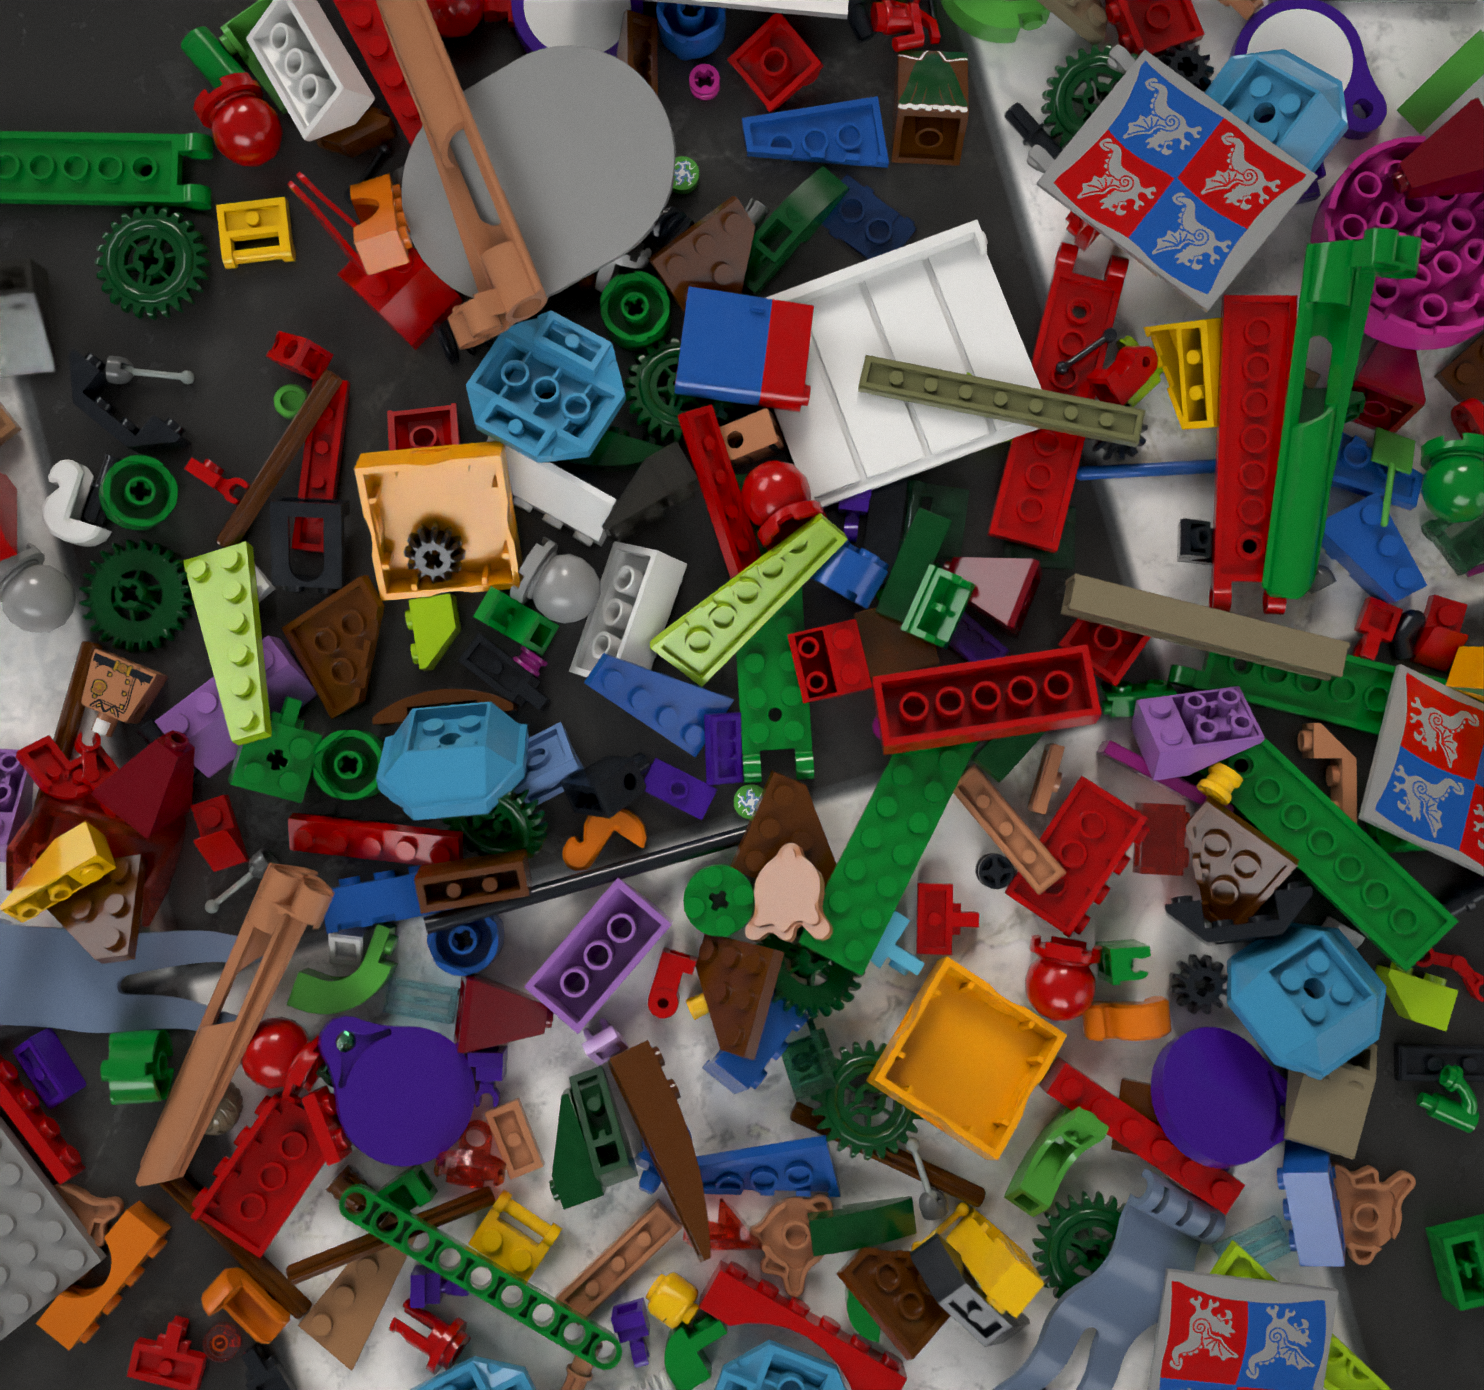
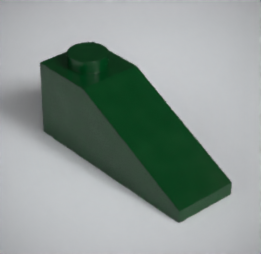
(603, 1128)
(572, 1168)

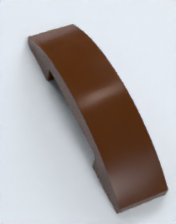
(398, 711)

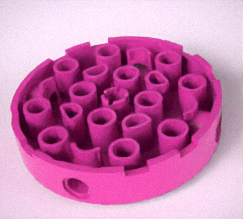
(1448, 291)

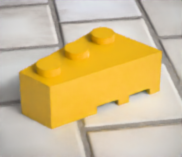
(1191, 365)
(996, 1263)

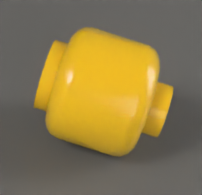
(672, 1300)

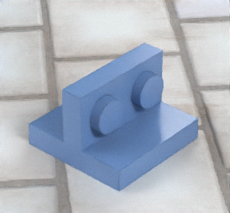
(548, 763)

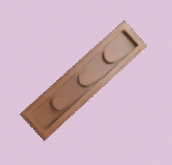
(1008, 830)
(620, 1259)

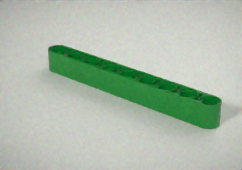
(491, 1292)

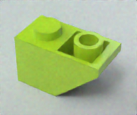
(435, 628)
(1419, 999)

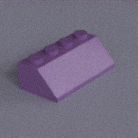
(202, 715)
(598, 954)

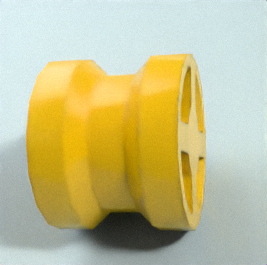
(1220, 783)

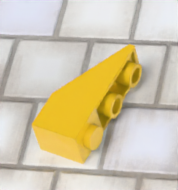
(62, 869)

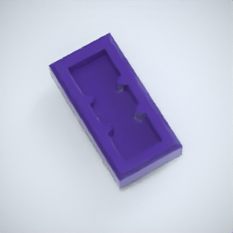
(974, 642)
(723, 748)
(679, 788)

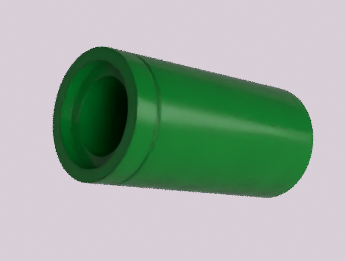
(209, 55)

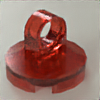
(469, 1164)

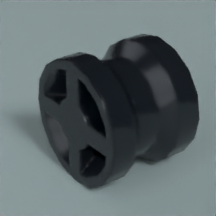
(1001, 871)

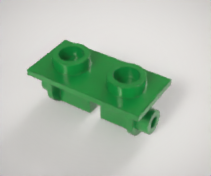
(1123, 697)

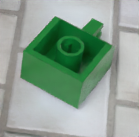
(295, 744)

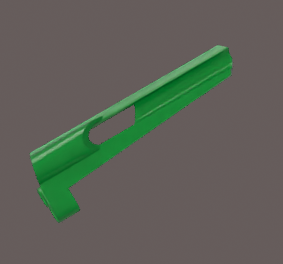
(1334, 306)

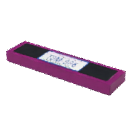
(1137, 765)

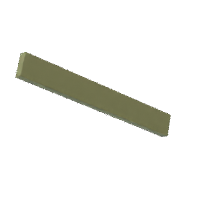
(1001, 400)

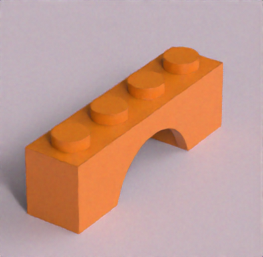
(384, 229)
(131, 1241)

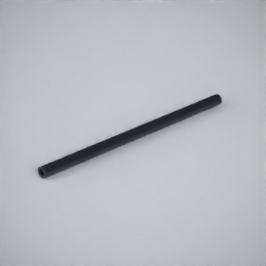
(588, 879)

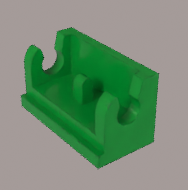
(938, 606)
(1118, 960)

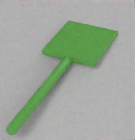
(1396, 454)

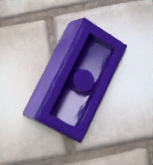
(49, 1067)

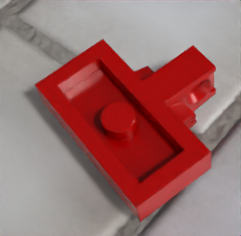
(939, 918)
(323, 1116)
(168, 1359)

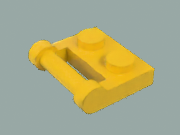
(255, 221)
(507, 1244)

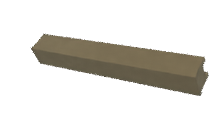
(1204, 628)

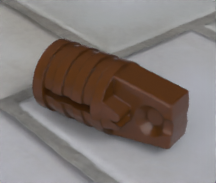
(355, 1201)

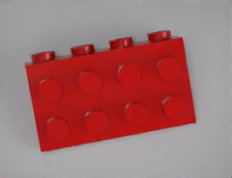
(1154, 24)
(1090, 844)
(263, 1176)

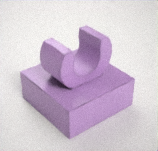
(604, 1044)

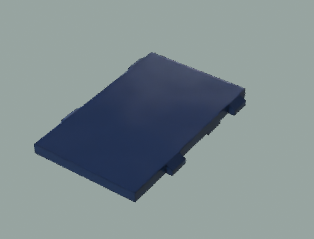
(867, 222)

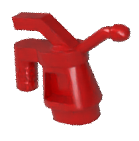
(898, 17)

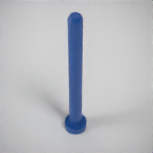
(1146, 469)

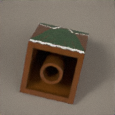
(930, 107)

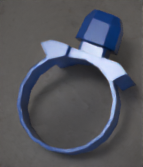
(649, 1179)

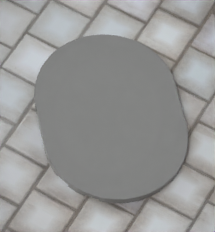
(573, 149)

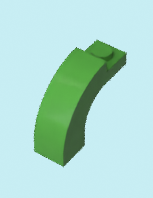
(996, 19)
(1445, 85)
(330, 994)
(1051, 1157)

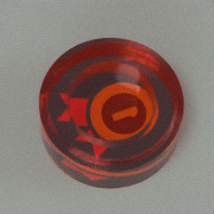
(222, 1342)

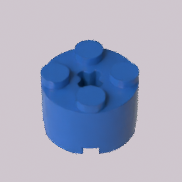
(693, 35)
(853, 574)
(462, 960)

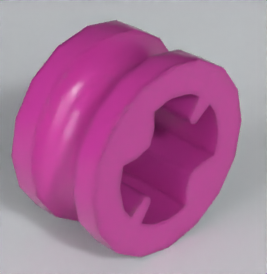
(706, 92)

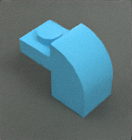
(900, 958)

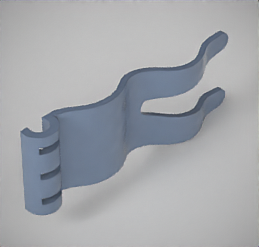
(59, 985)
(1126, 1289)

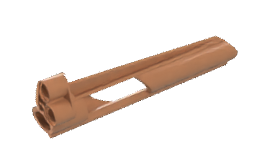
(496, 253)
(272, 929)

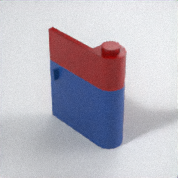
(745, 350)

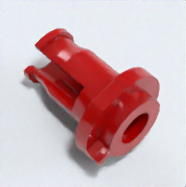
(444, 1342)

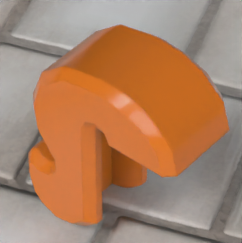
(597, 831)
(1128, 1020)
(246, 1303)

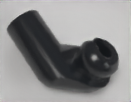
(1408, 625)

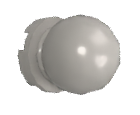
(560, 585)
(33, 593)

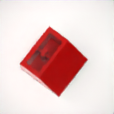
(829, 661)

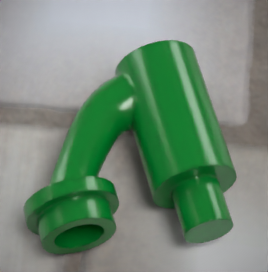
(1457, 1114)

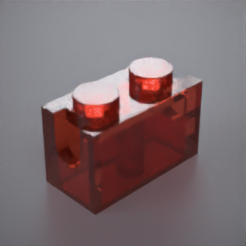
(1163, 847)

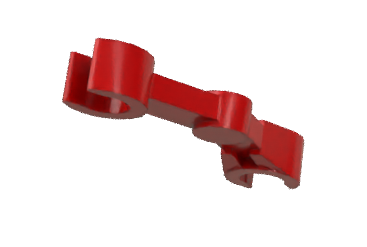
(91, 774)
(1458, 963)

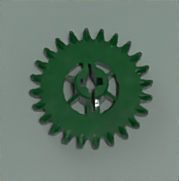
(1063, 94)
(172, 281)
(645, 391)
(110, 585)
(509, 816)
(810, 996)
(838, 1117)
(1060, 1238)

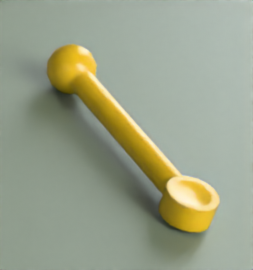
(962, 1209)

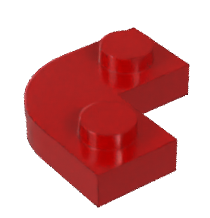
(57, 774)

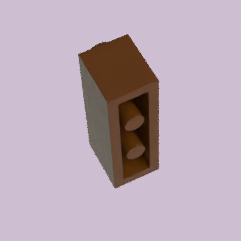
(473, 881)

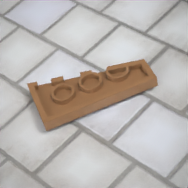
(353, 1302)

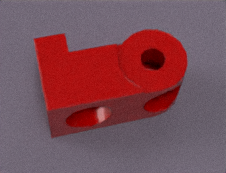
(299, 355)
(1124, 376)
(664, 992)

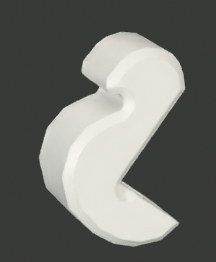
(66, 504)

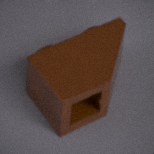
(369, 131)

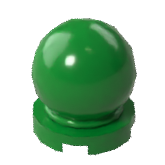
(1454, 477)

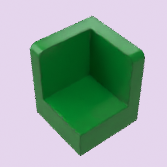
(410, 1188)

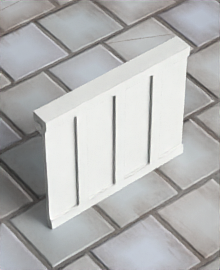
(916, 306)

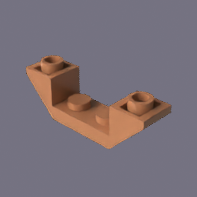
(1341, 773)

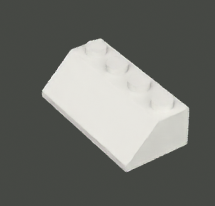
(309, 68)
(559, 497)
(632, 607)

